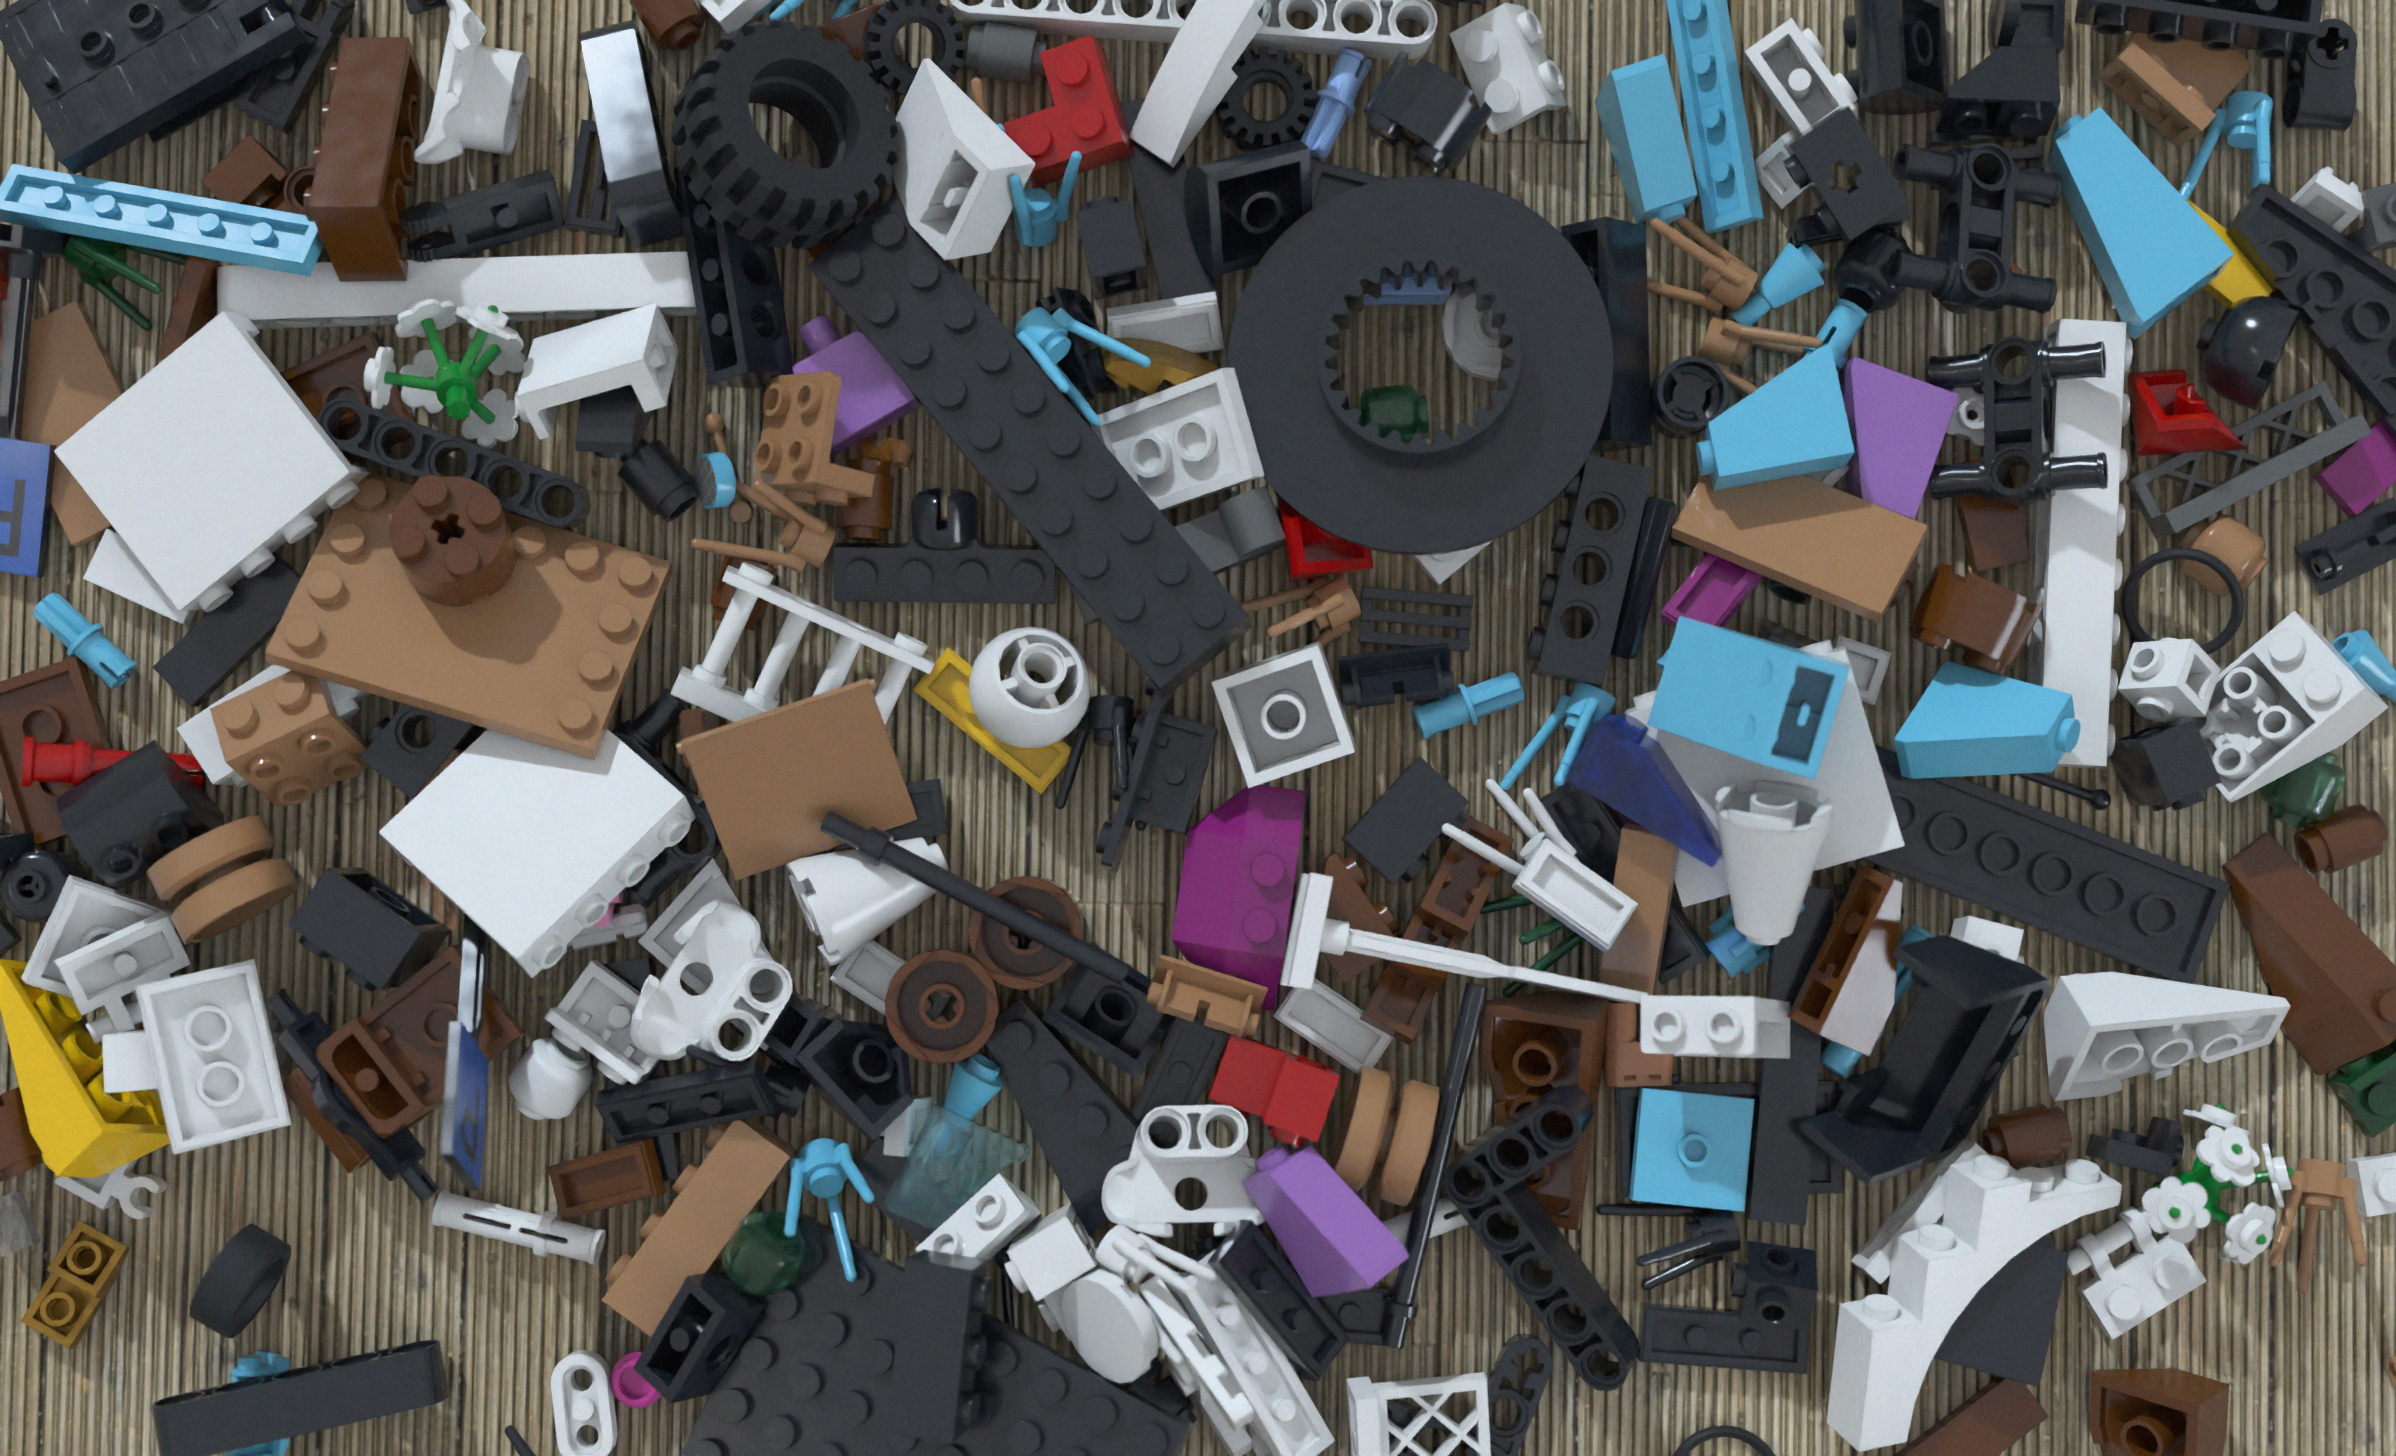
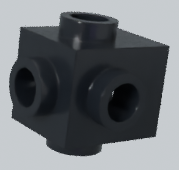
(1775, 1285)

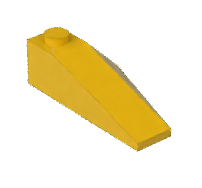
(63, 1085)

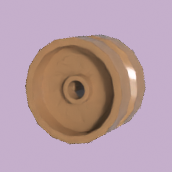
(222, 879)
(1392, 1138)

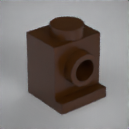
(247, 175)

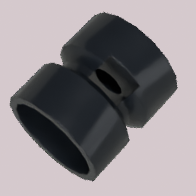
(1688, 397)

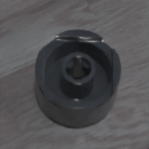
(1426, 113)

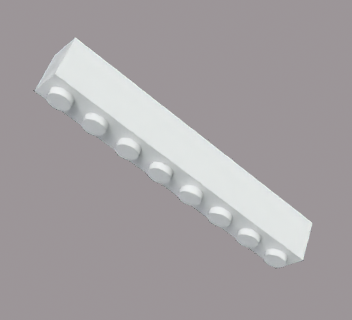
(2077, 543)

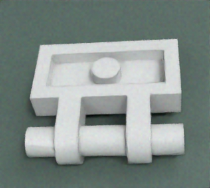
(117, 963)
(2139, 1283)

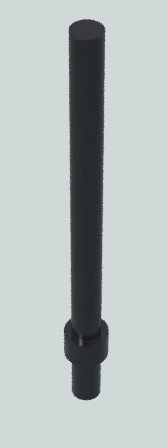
(878, 847)

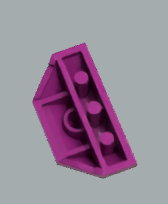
(1241, 886)

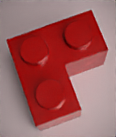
(1084, 115)
(1275, 1085)

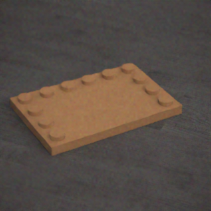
(527, 661)

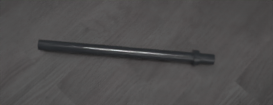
(1401, 1304)

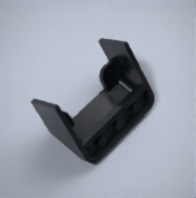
(1938, 1064)

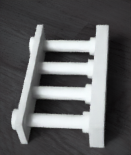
(706, 682)

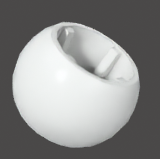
(1020, 708)

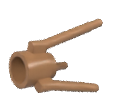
(1726, 279)
(1729, 344)
(804, 535)
(1330, 606)
(2319, 1187)

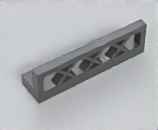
(2260, 475)

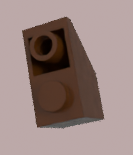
(1351, 905)

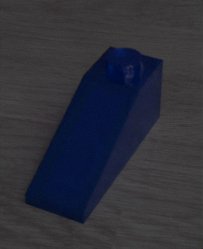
(1641, 782)

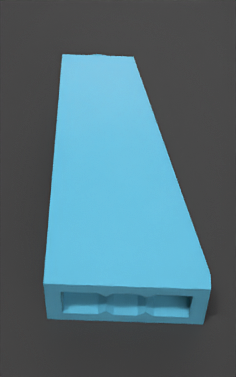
(2133, 221)

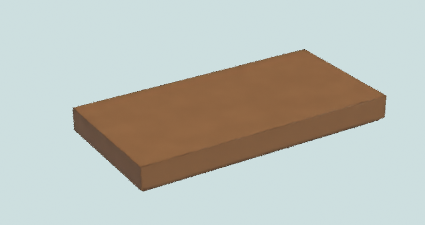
(65, 389)
(1806, 539)

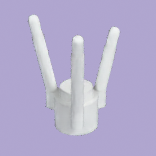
(1535, 836)
(1134, 1256)

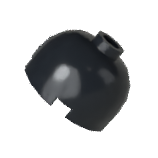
(2246, 347)

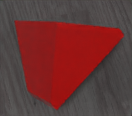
(2173, 417)
(1315, 553)

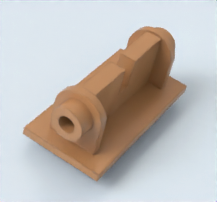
(1183, 987)

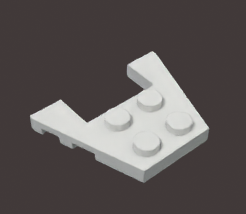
(1200, 1372)

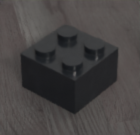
(367, 928)

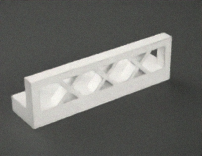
(1283, 1411)

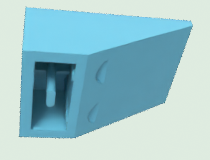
(1748, 696)

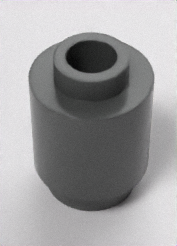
(1005, 52)

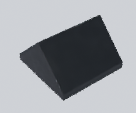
(1110, 1017)

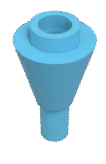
(1788, 278)
(2368, 661)
(972, 1085)

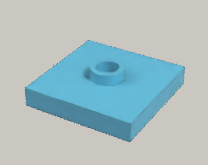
(1691, 1149)

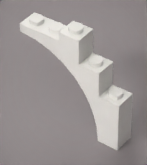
(1935, 1273)

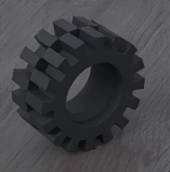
(887, 23)
(1277, 71)

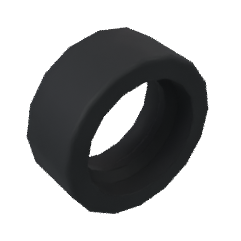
(240, 1281)

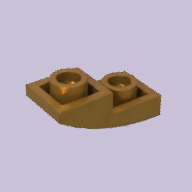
(1167, 363)
(77, 1285)

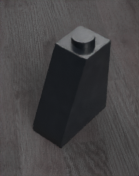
(2011, 1317)

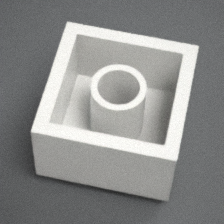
(1284, 714)

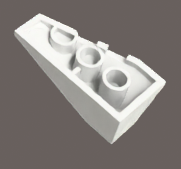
(2130, 1025)

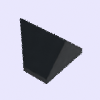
(859, 1074)

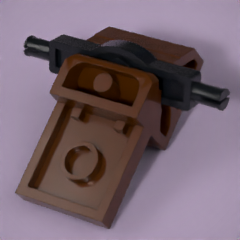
(384, 1068)

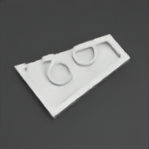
(660, 941)

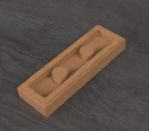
(1647, 876)

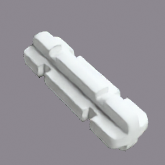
(631, 922)

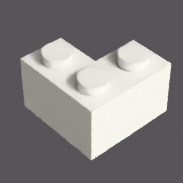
(1049, 1258)

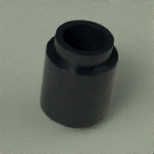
(658, 480)

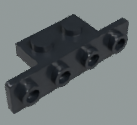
(1162, 777)

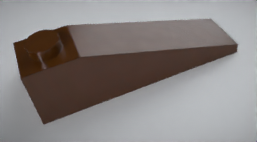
(2314, 958)
(1527, 1051)
(2157, 1413)

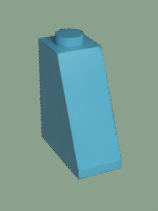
(1647, 139)
(1781, 428)
(1985, 726)

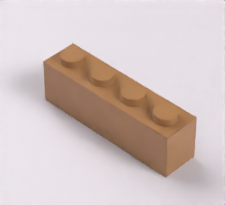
(699, 1222)

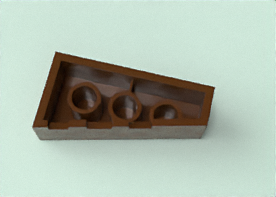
(366, 158)

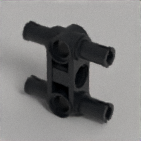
(1974, 228)
(2018, 421)
(642, 737)

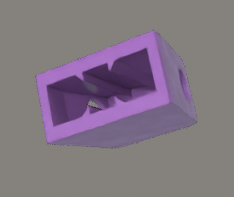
(869, 390)

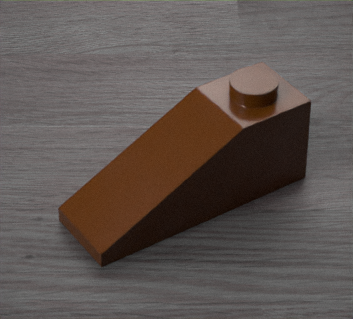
(1854, 972)

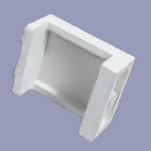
(595, 359)
(1715, 1026)

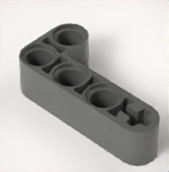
(1226, 538)

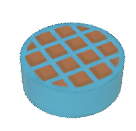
(714, 480)

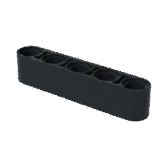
(433, 447)
(300, 1400)

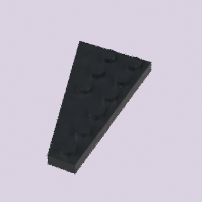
(2341, 289)

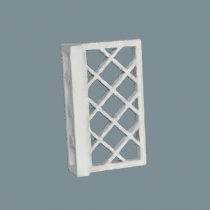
(1371, 1425)

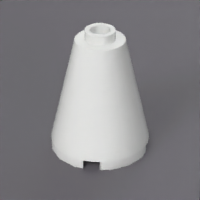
(1770, 853)
(854, 899)

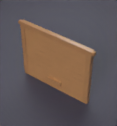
(786, 768)

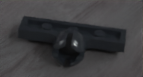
(943, 562)

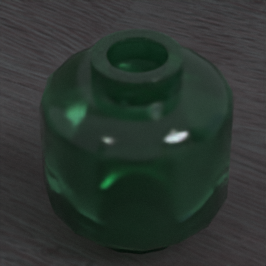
(1396, 409)
(2306, 791)
(761, 1256)

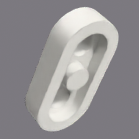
(583, 1406)

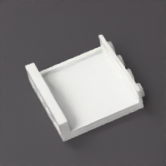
(210, 465)
(1848, 774)
(538, 837)

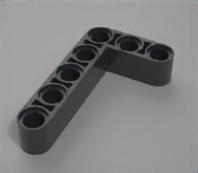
(1538, 1235)

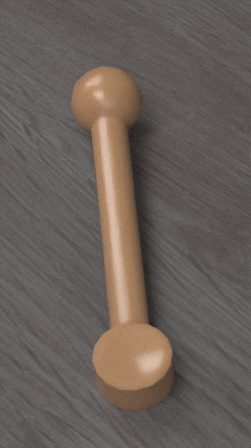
(714, 424)

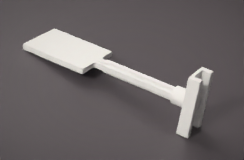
(1315, 933)

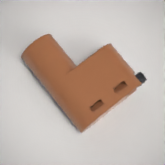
(1623, 1055)

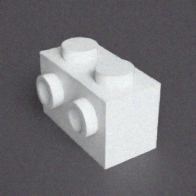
(1795, 77)

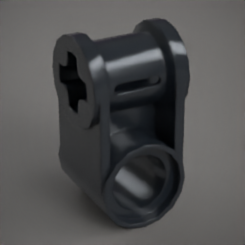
(2319, 88)

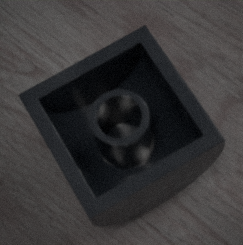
(1898, 55)
(1246, 203)
(135, 814)

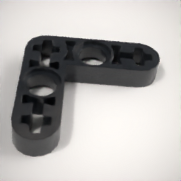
(1502, 1440)

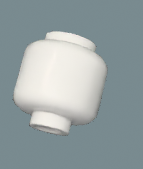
(550, 1079)

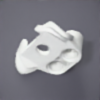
(476, 93)
(727, 943)
(1143, 1187)

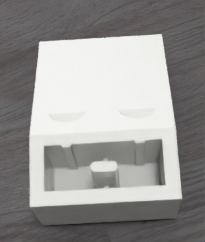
(954, 167)
(2282, 707)

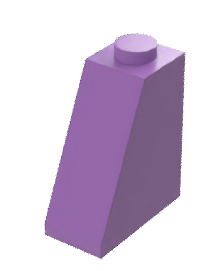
(1894, 433)
(1322, 1223)

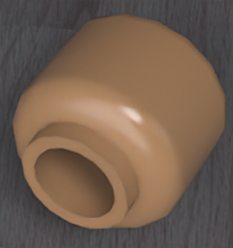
(2231, 544)

